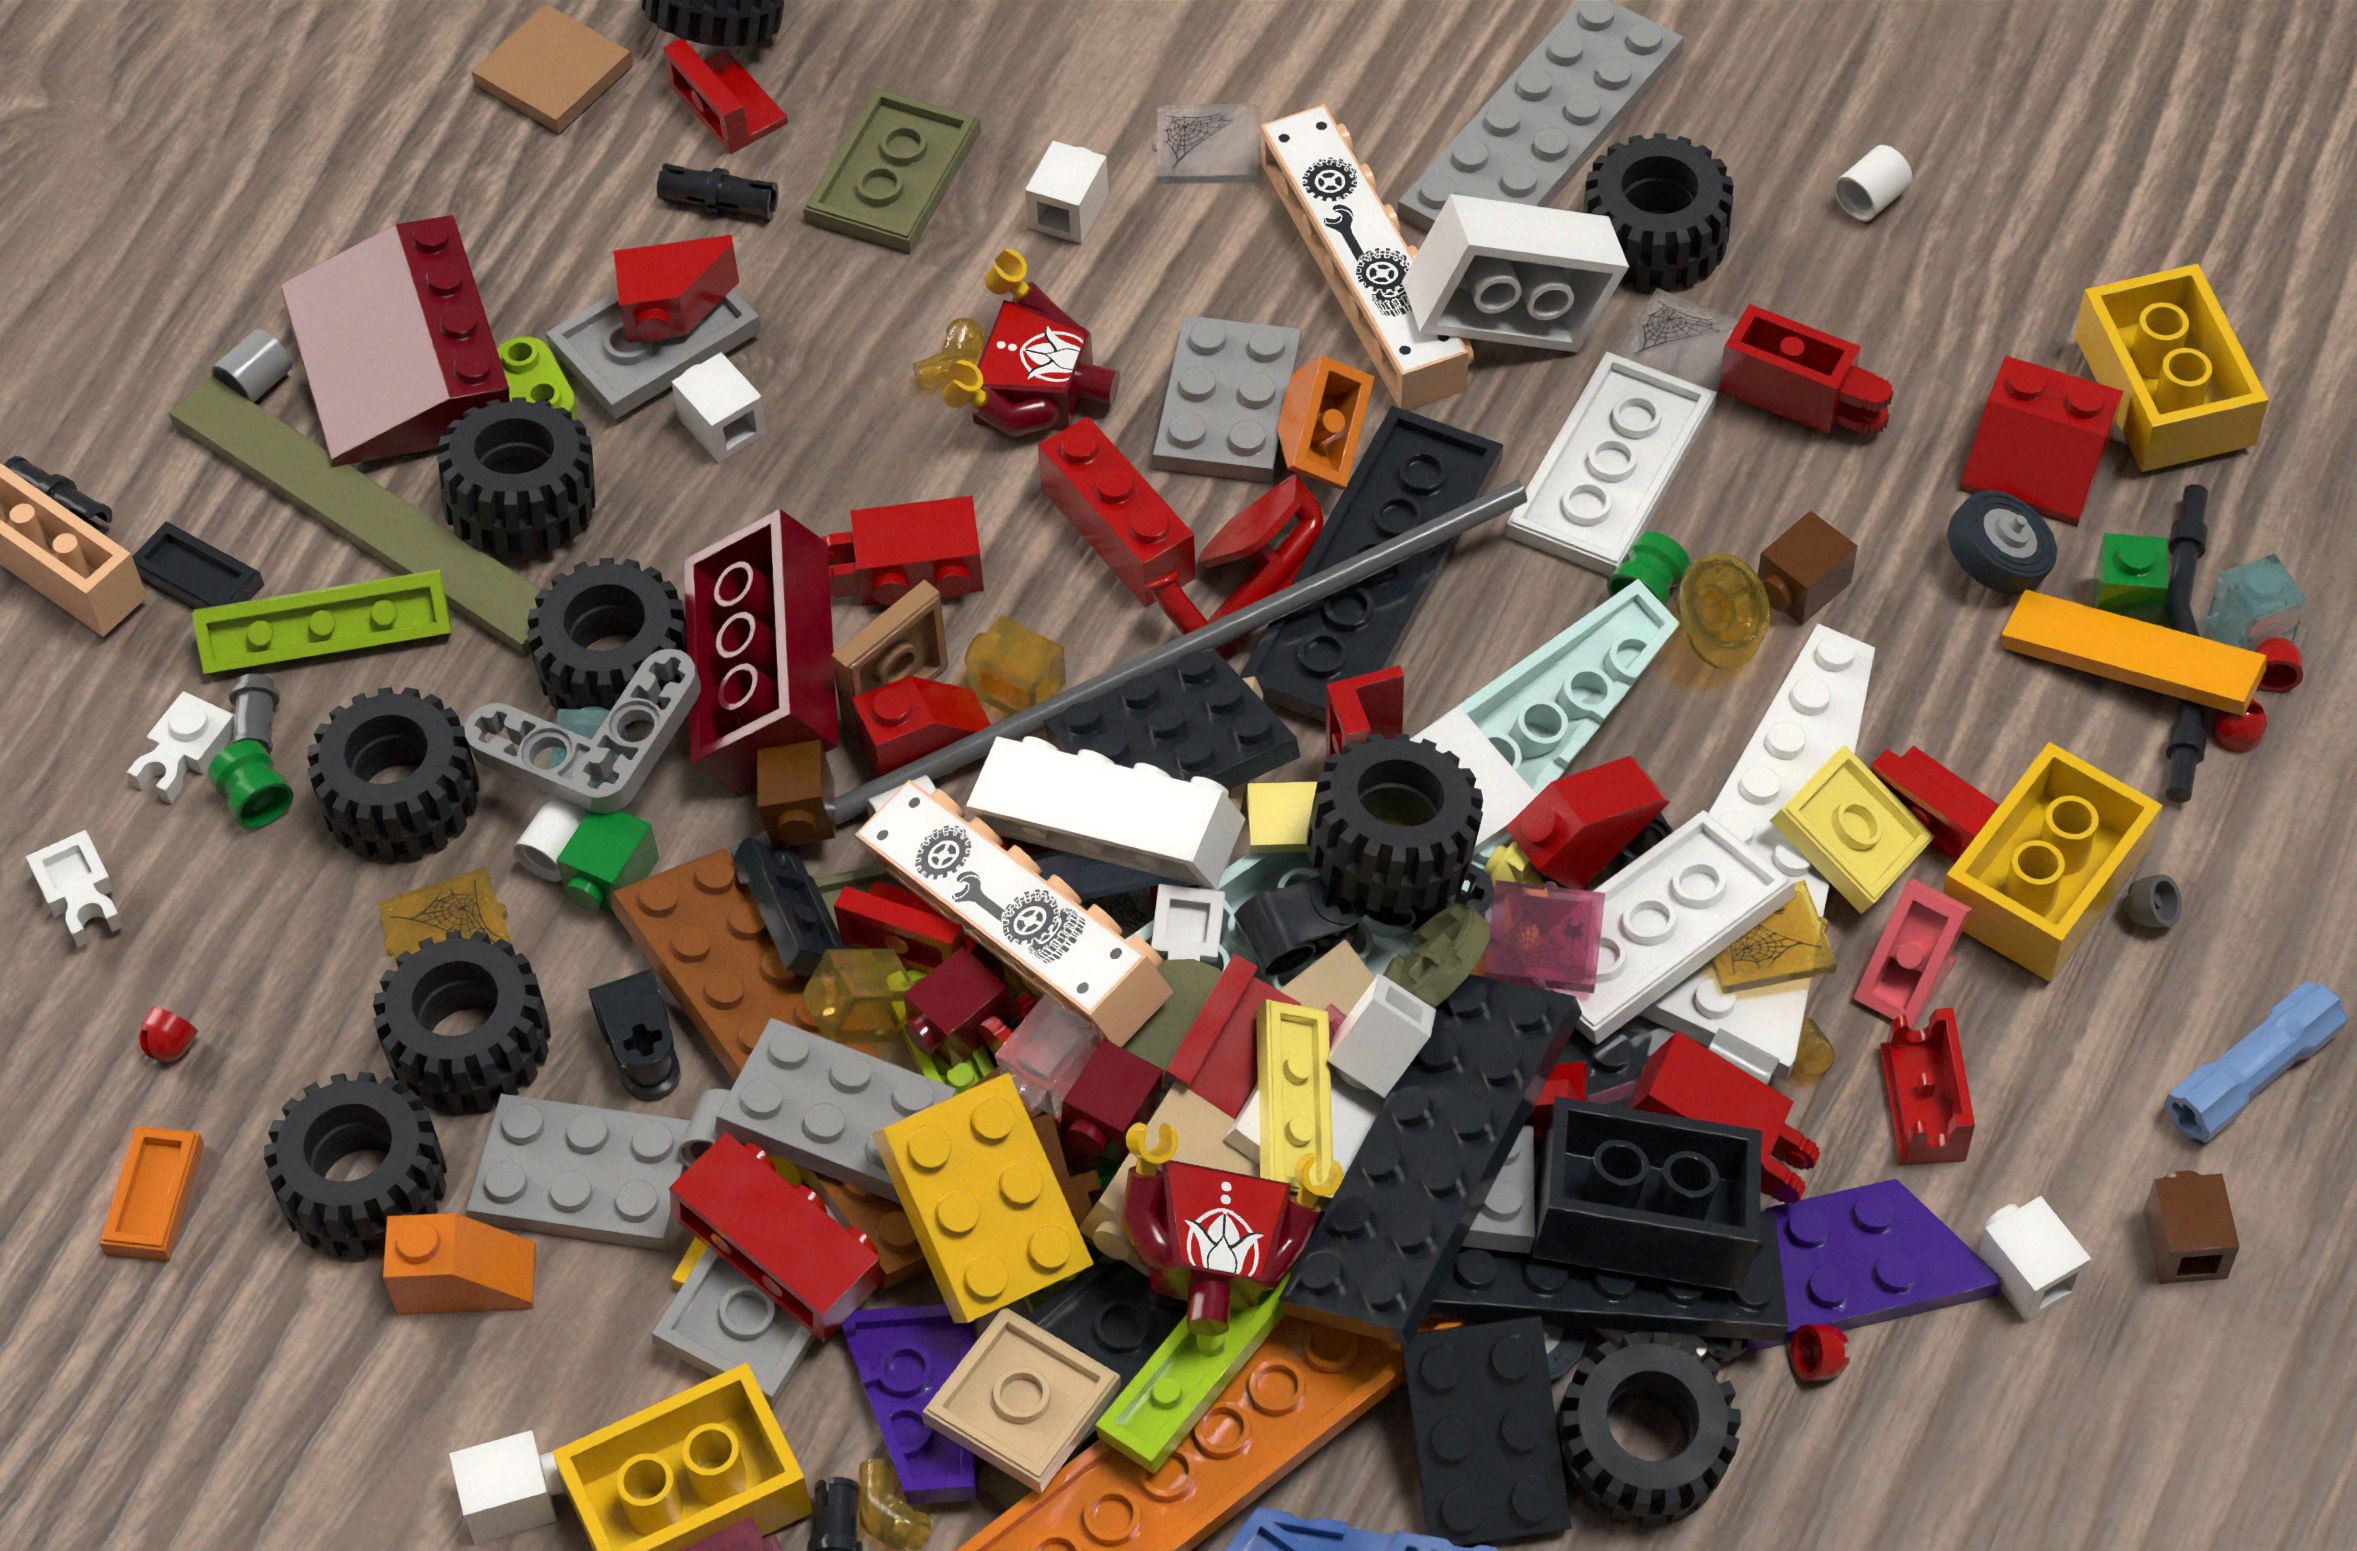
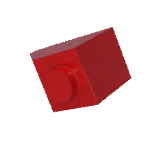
(672, 285)
(913, 720)
(1586, 820)

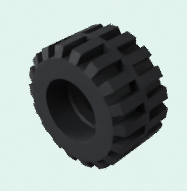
(717, 21)
(1670, 179)
(516, 476)
(596, 605)
(385, 734)
(1388, 861)
(455, 978)
(340, 1122)
(1681, 1386)

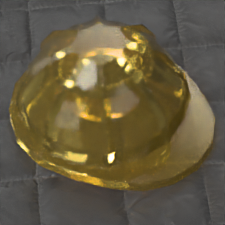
(1722, 610)

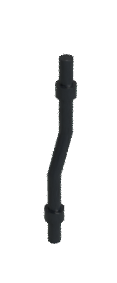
(2187, 544)

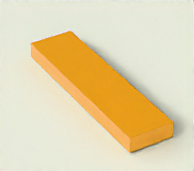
(2134, 652)

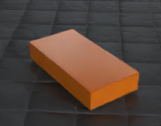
(152, 1193)

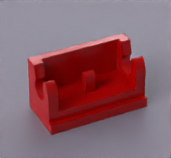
(1927, 1091)

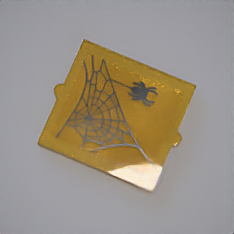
(455, 904)
(1779, 949)

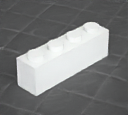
(1107, 810)

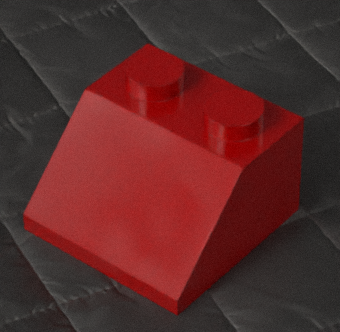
(2043, 438)

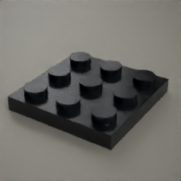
(1183, 720)

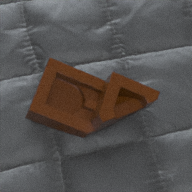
(1080, 1190)

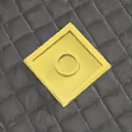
(1852, 829)

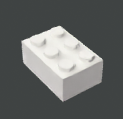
(1514, 273)

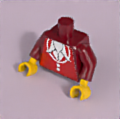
(1032, 363)
(1215, 1230)

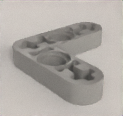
(587, 757)

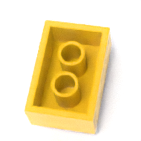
(2178, 366)
(2051, 860)
(982, 1199)
(685, 1470)

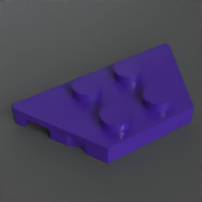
(1871, 1260)

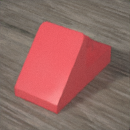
(1913, 953)

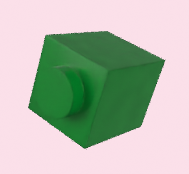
(2131, 576)
(606, 856)

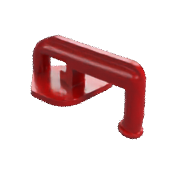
(1248, 536)

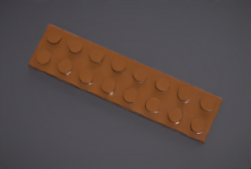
(729, 980)

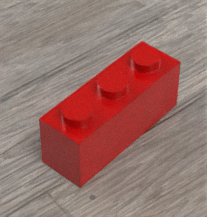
(1115, 508)
(776, 1235)

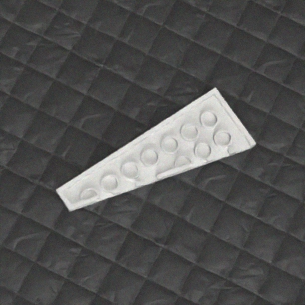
(1804, 726)

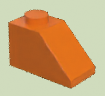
(1324, 419)
(456, 1265)

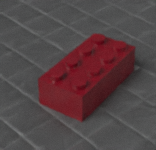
(759, 647)

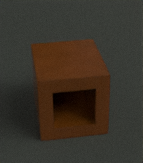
(1806, 567)
(796, 793)
(2191, 1227)

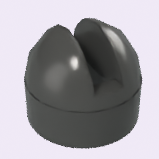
(2153, 902)

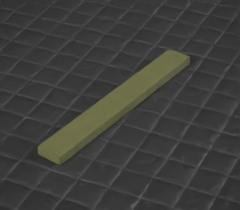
(357, 508)

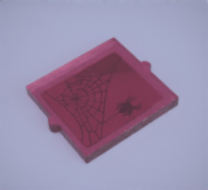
(1545, 936)

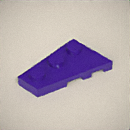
(902, 1365)

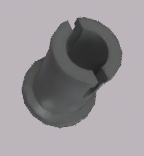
(253, 713)

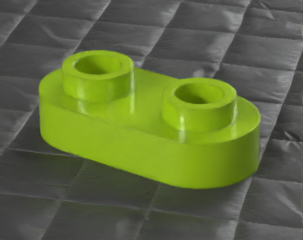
(535, 373)

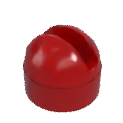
(2283, 665)
(2240, 732)
(165, 1035)
(1818, 1351)

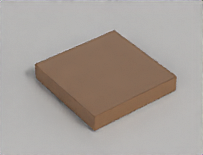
(552, 68)
(895, 645)

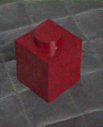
(951, 1005)
(1108, 1099)

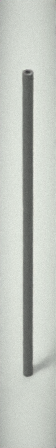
(1213, 634)

